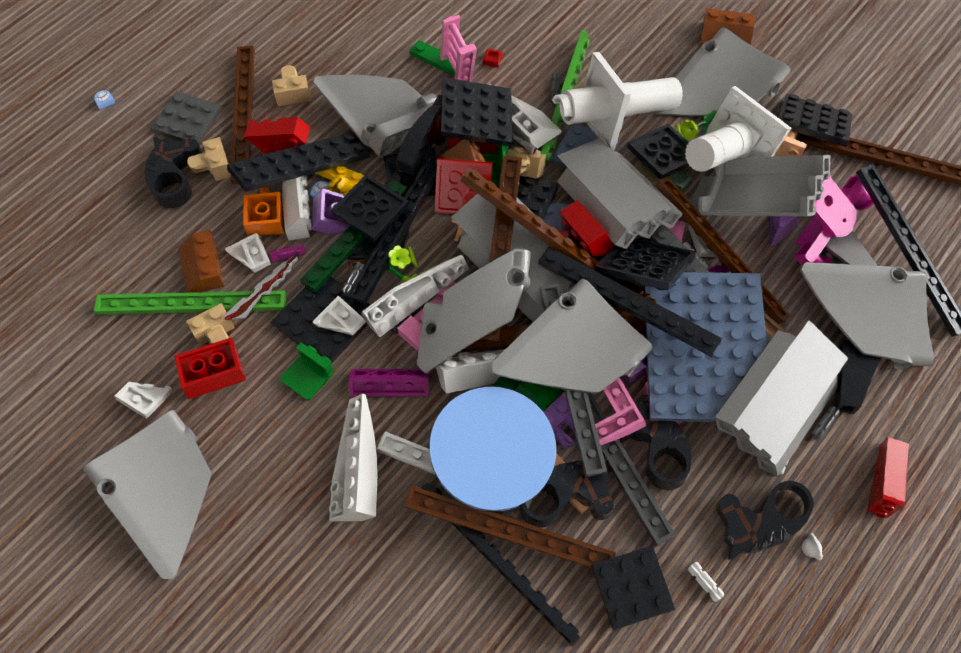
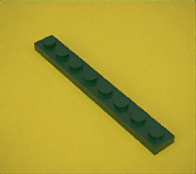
(339, 251)

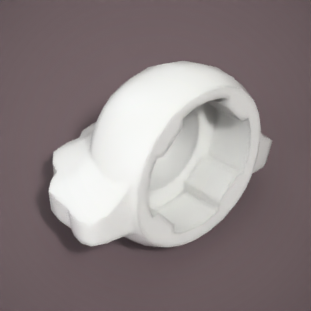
(812, 547)

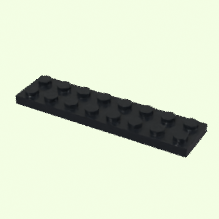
(297, 161)

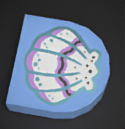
(104, 99)
(317, 187)

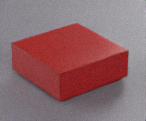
(492, 57)

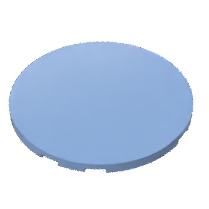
(492, 448)

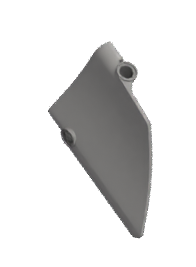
(722, 65)
(375, 107)
(876, 309)
(575, 345)
(156, 489)

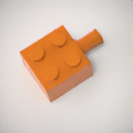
(263, 213)

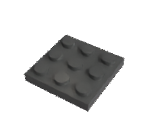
(186, 117)

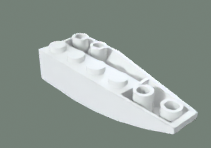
(532, 123)
(296, 208)
(412, 294)
(467, 371)
(355, 467)

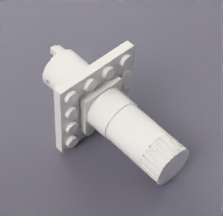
(608, 100)
(737, 131)

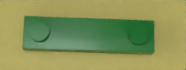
(431, 56)

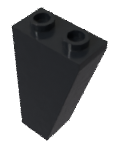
(854, 378)

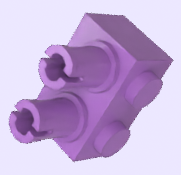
(559, 417)

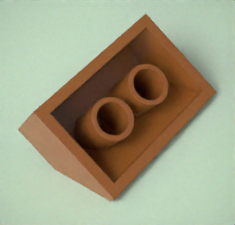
(738, 23)
(200, 263)

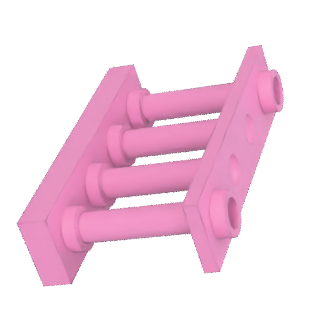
(456, 51)

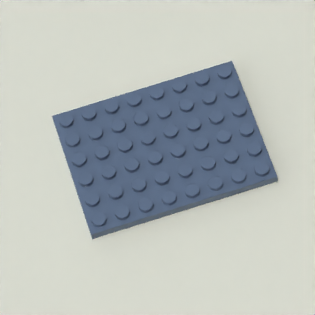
(686, 381)

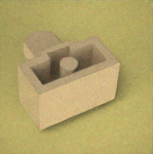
(291, 87)
(212, 159)
(532, 164)
(210, 325)

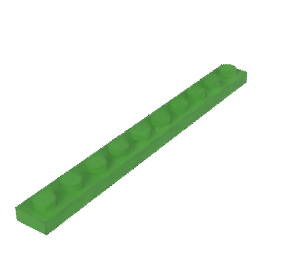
(570, 80)
(182, 302)

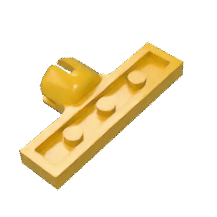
(342, 179)

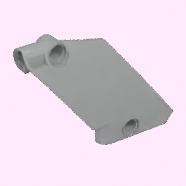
(473, 308)

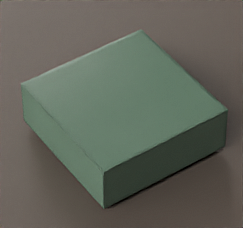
(681, 180)

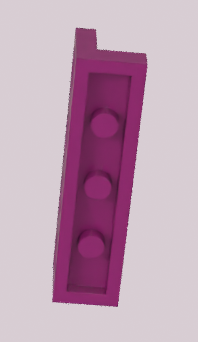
(388, 382)

